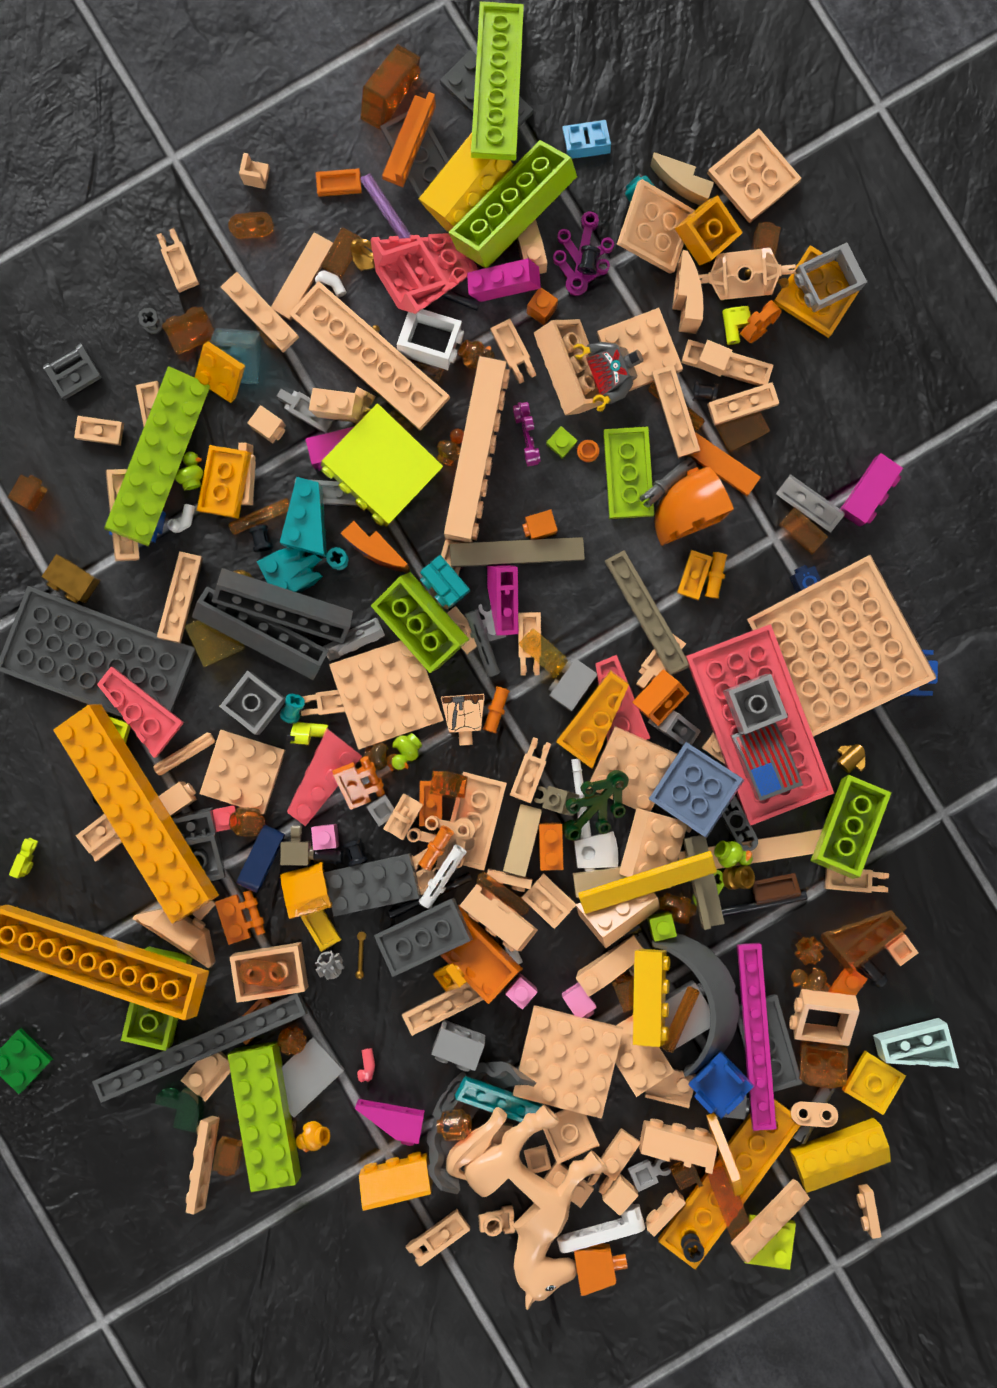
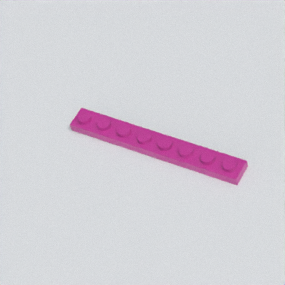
(756, 1036)

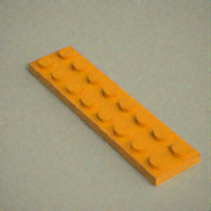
(753, 1156)

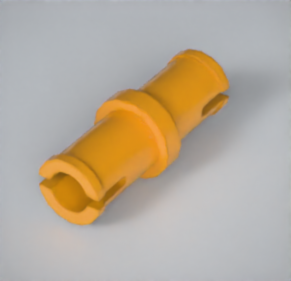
(716, 575)

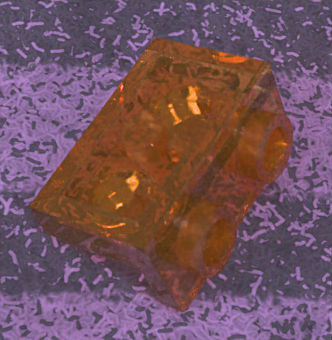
(188, 329)

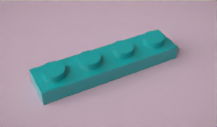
(490, 1097)

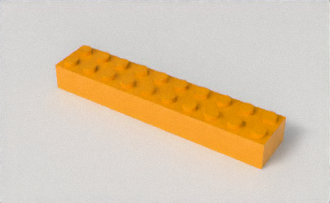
(136, 812)
(101, 963)

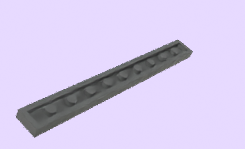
(200, 1047)

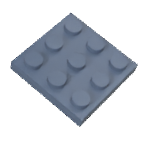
(696, 789)

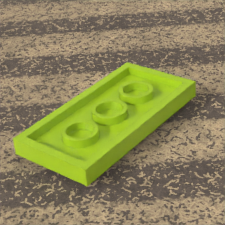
(627, 471)

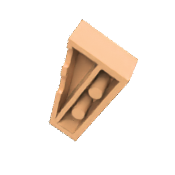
(498, 918)
(617, 920)
(678, 1144)

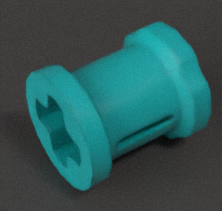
(330, 558)
(292, 708)

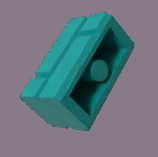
(444, 581)

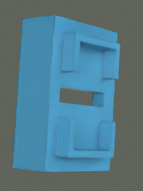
(598, 138)

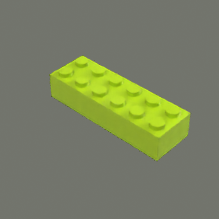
(513, 204)
(264, 1116)

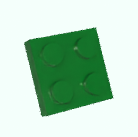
(22, 1061)

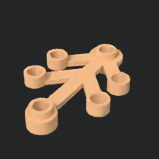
(427, 837)

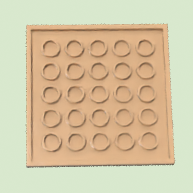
(846, 645)

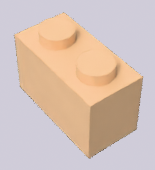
(336, 405)

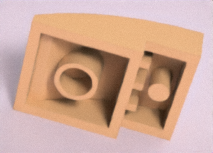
(688, 295)

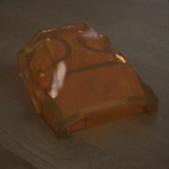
(823, 1064)

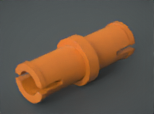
(496, 709)
(436, 848)

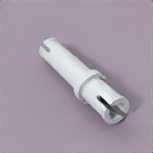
(428, 897)

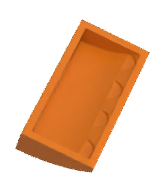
(483, 961)

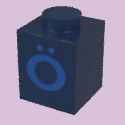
(804, 578)

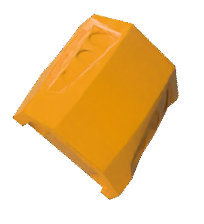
(305, 891)

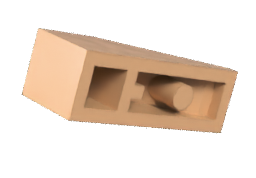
(531, 246)
(608, 966)

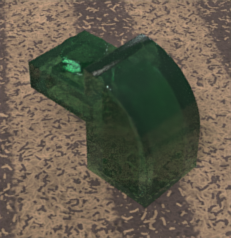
(188, 1106)

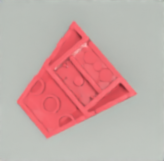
(419, 268)

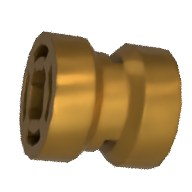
(740, 877)

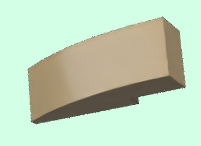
(681, 178)
(522, 840)
(598, 877)

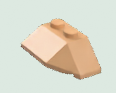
(187, 935)

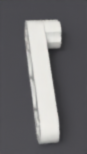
(629, 1224)

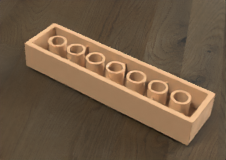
(475, 450)

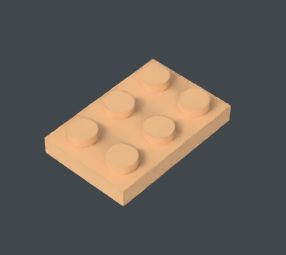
(640, 1064)

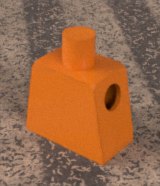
(597, 1267)

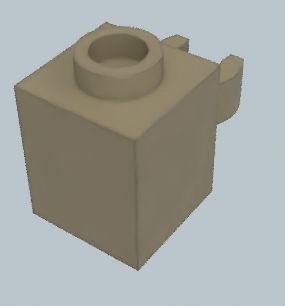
(555, 799)
(296, 851)

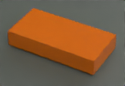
(338, 182)

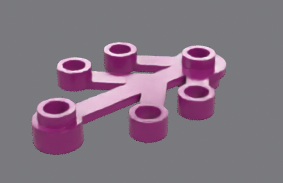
(577, 255)
(521, 415)

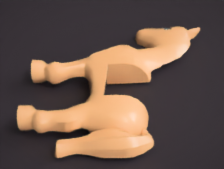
(491, 1164)

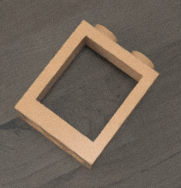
(830, 1002)

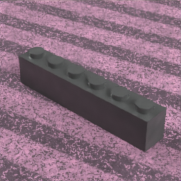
(282, 606)
(262, 635)

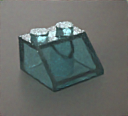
(242, 346)

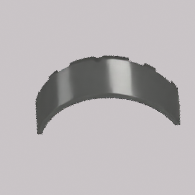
(719, 991)
(493, 1073)

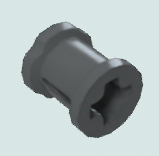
(148, 326)

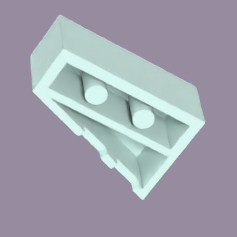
(918, 1044)

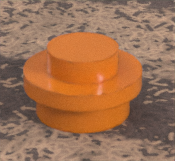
(588, 450)

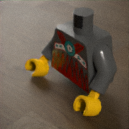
(611, 369)

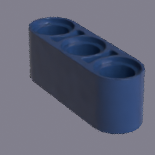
(260, 858)

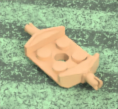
(763, 279)

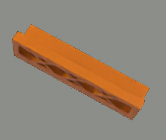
(409, 139)

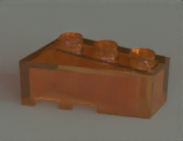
(388, 86)
(863, 940)

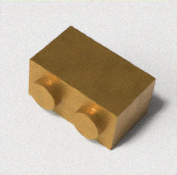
(71, 579)

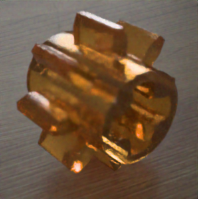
(809, 950)
(292, 1040)

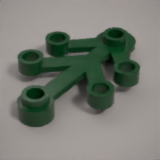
(596, 803)

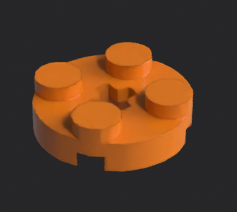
(760, 321)

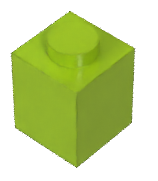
(661, 926)

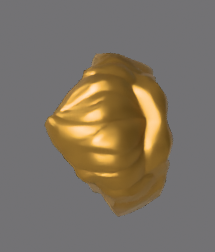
(362, 256)

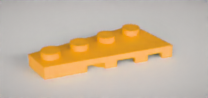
(591, 724)

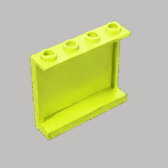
(380, 465)

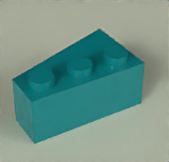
(304, 521)

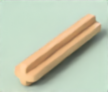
(184, 754)

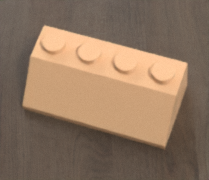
(569, 375)

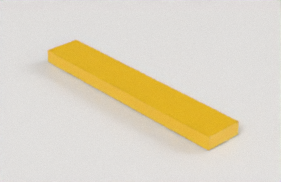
(647, 882)

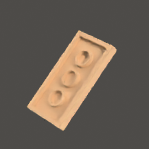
(482, 807)

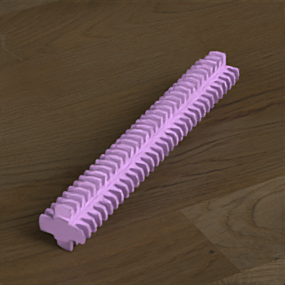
(385, 206)

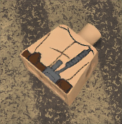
(464, 715)

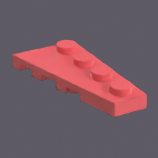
(144, 714)
(628, 715)
(319, 779)

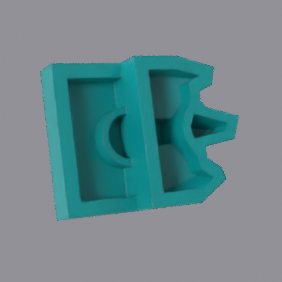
(290, 569)

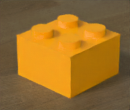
(708, 230)

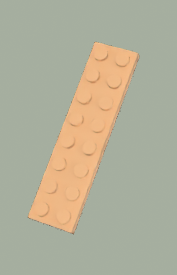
(369, 356)

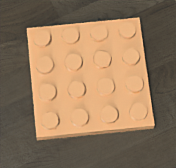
(385, 694)
(568, 1061)

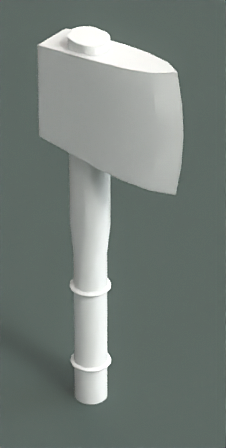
(595, 850)

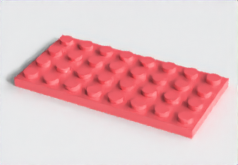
(738, 662)

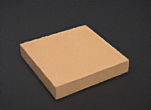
(570, 1135)

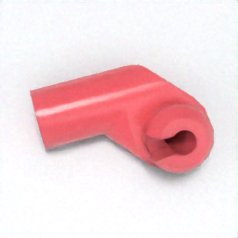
(369, 1066)

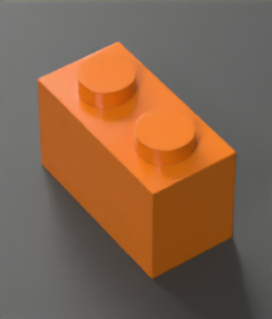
(660, 697)
(550, 846)

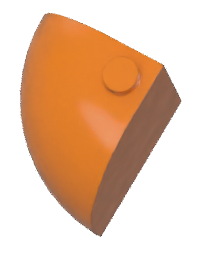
(691, 505)

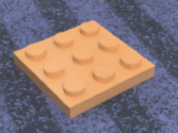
(754, 175)
(651, 225)
(650, 337)
(640, 761)
(242, 771)

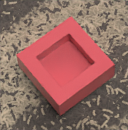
(222, 817)

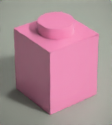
(325, 836)
(521, 991)
(579, 1002)

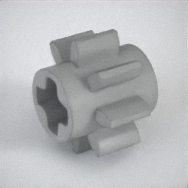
(329, 965)

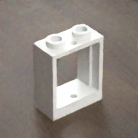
(426, 354)

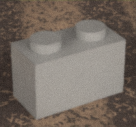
(572, 685)

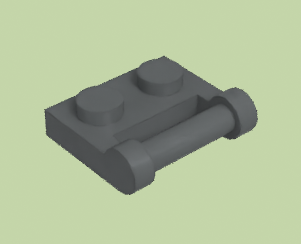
(75, 377)

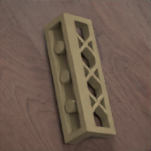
(704, 887)

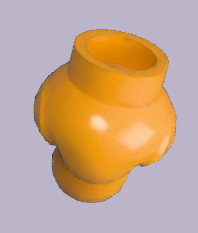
(313, 1137)

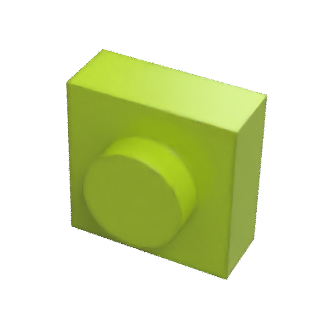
(561, 442)

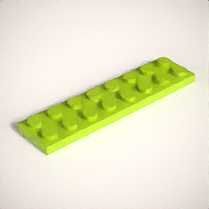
(497, 81)
(157, 457)

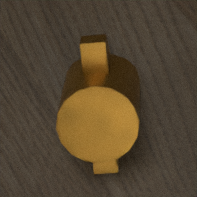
(852, 757)

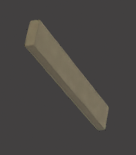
(516, 552)
(647, 613)

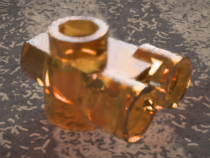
(680, 906)

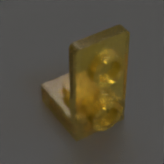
(543, 652)

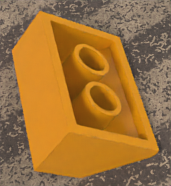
(395, 1181)

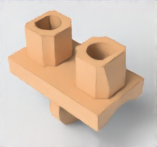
(403, 816)

